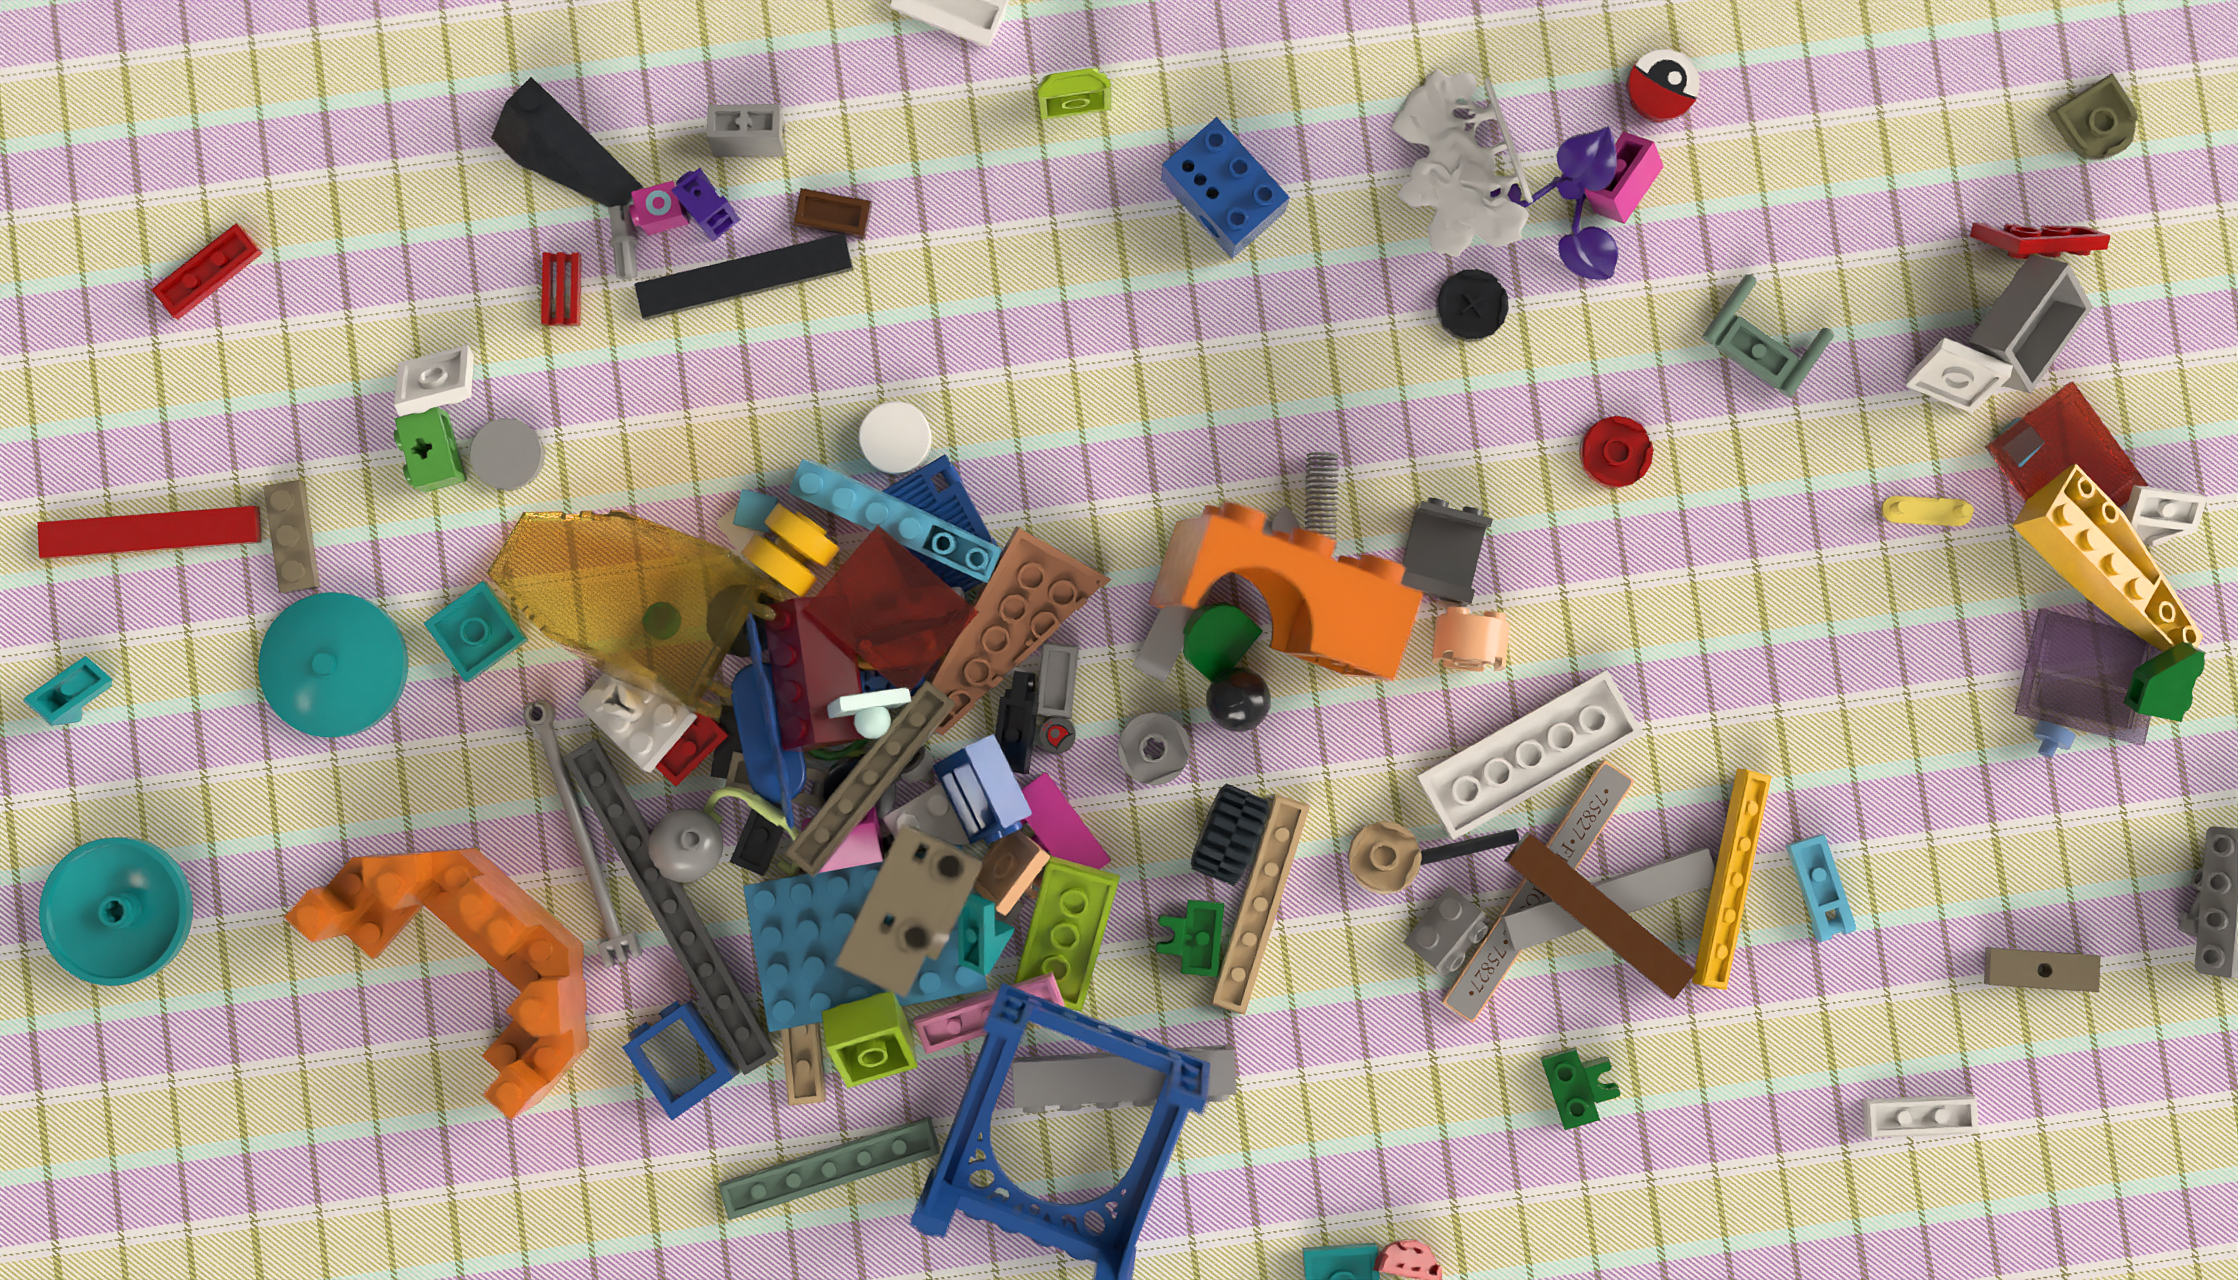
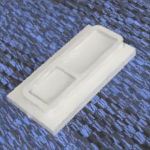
(968, 19)

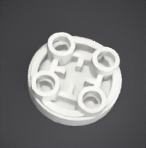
(895, 438)

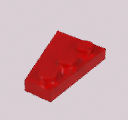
(2047, 242)

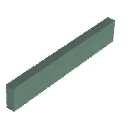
(829, 1168)

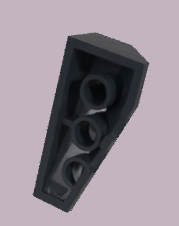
(552, 143)

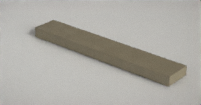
(869, 779)

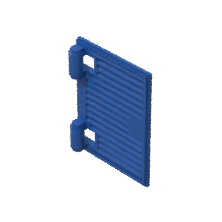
(949, 505)

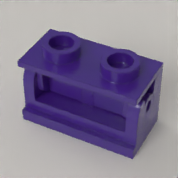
(704, 205)

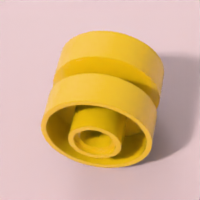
(795, 543)

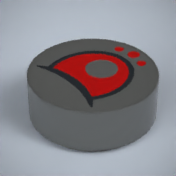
(1057, 735)

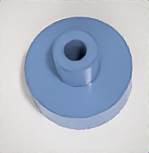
(2053, 738)

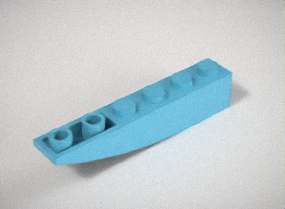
(899, 519)

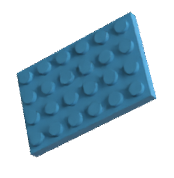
(800, 933)

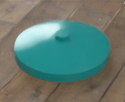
(333, 665)
(115, 911)

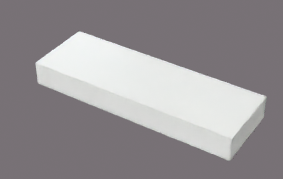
(1920, 1116)

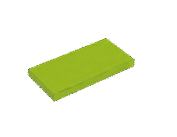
(1068, 927)

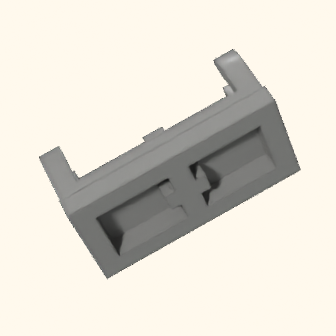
(745, 130)

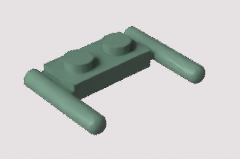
(1759, 351)

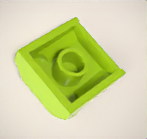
(1073, 93)

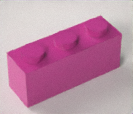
(1059, 825)

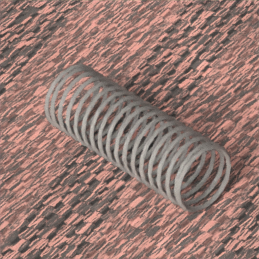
(1329, 486)

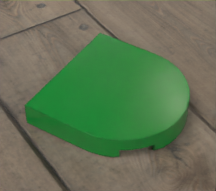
(1218, 638)

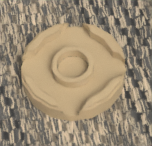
(1384, 857)

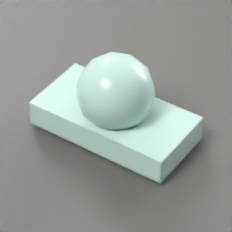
(870, 710)

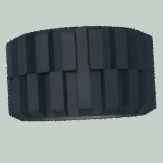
(1229, 834)

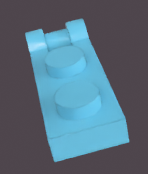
(1821, 886)

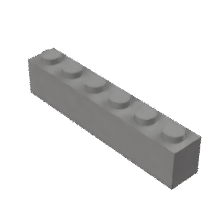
(1108, 1079)

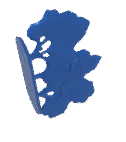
(770, 770)

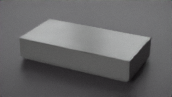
(1057, 679)

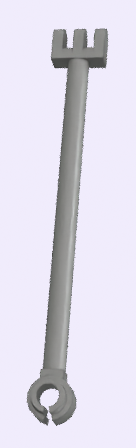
(617, 940)

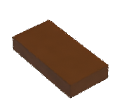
(832, 213)

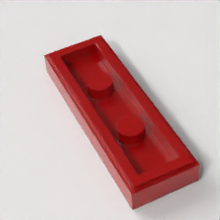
(207, 271)

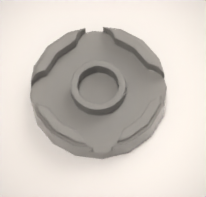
(507, 454)

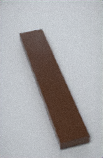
(1600, 915)

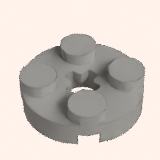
(1162, 729)

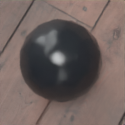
(1238, 699)

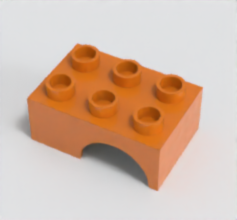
(1321, 609)

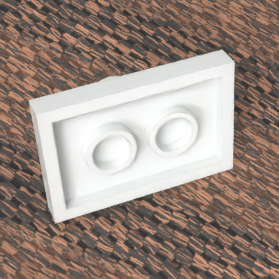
(636, 719)

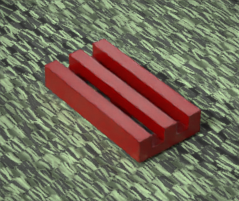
(561, 259)

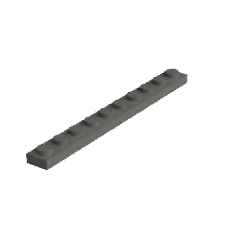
(671, 908)

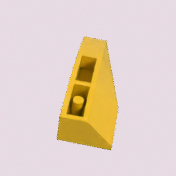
(2104, 558)

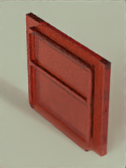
(2071, 437)
(892, 609)

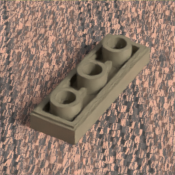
(2059, 969)

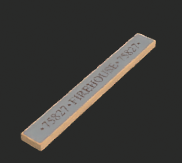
(1571, 843)

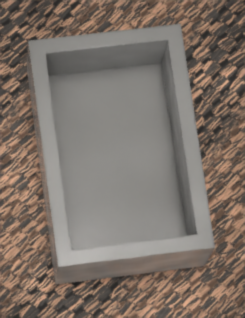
(2033, 320)

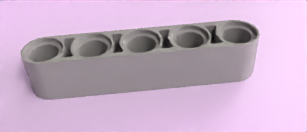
(1166, 639)

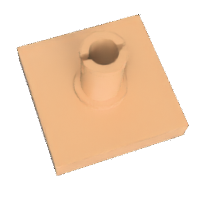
(1010, 870)

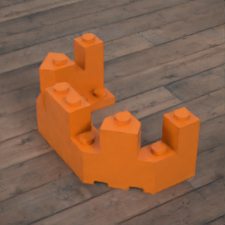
(496, 918)

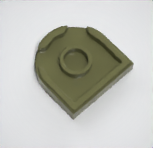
(2097, 120)

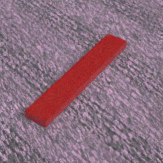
(149, 532)

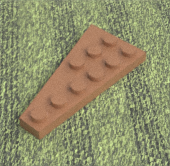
(1018, 611)

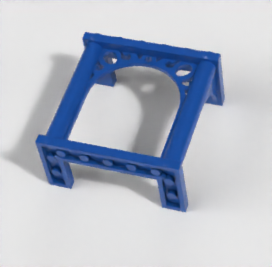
(949, 1183)

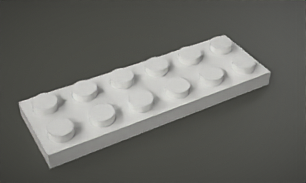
(1529, 754)

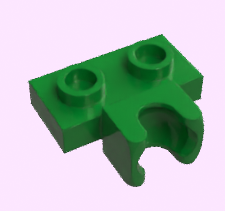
(1195, 937)
(1577, 1086)

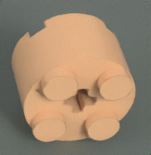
(1470, 640)

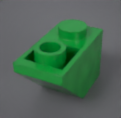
(2166, 682)

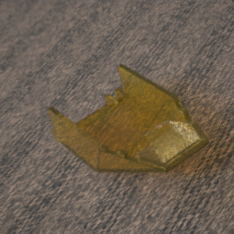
(633, 598)

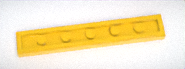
(1731, 879)

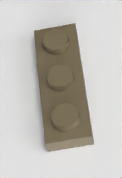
(291, 536)

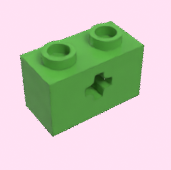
(443, 461)

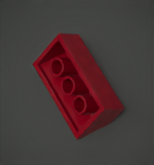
(808, 673)

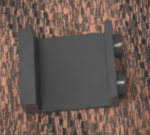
(1444, 550)

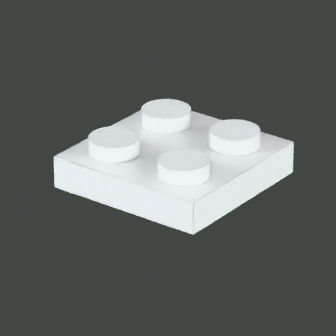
(1958, 375)
(434, 380)

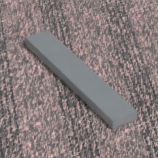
(1629, 891)

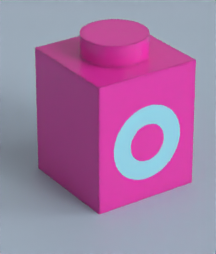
(657, 209)

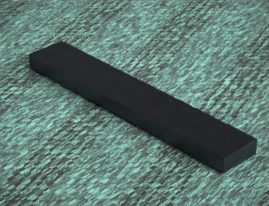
(743, 276)

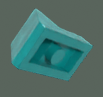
(64, 695)
(980, 935)

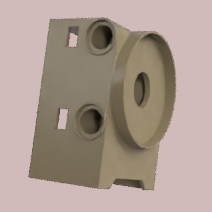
(926, 904)

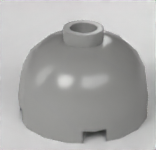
(685, 845)

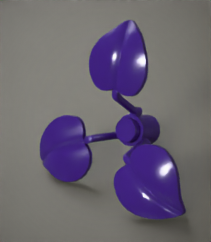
(1587, 163)

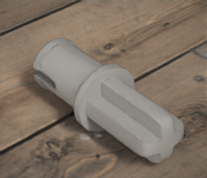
(623, 242)

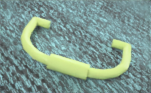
(762, 807)

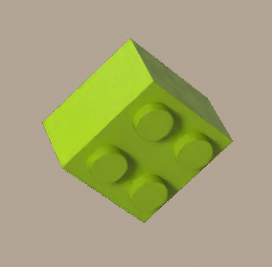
(869, 1039)

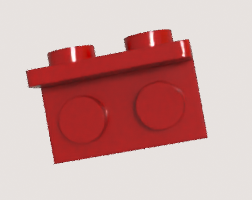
(691, 748)

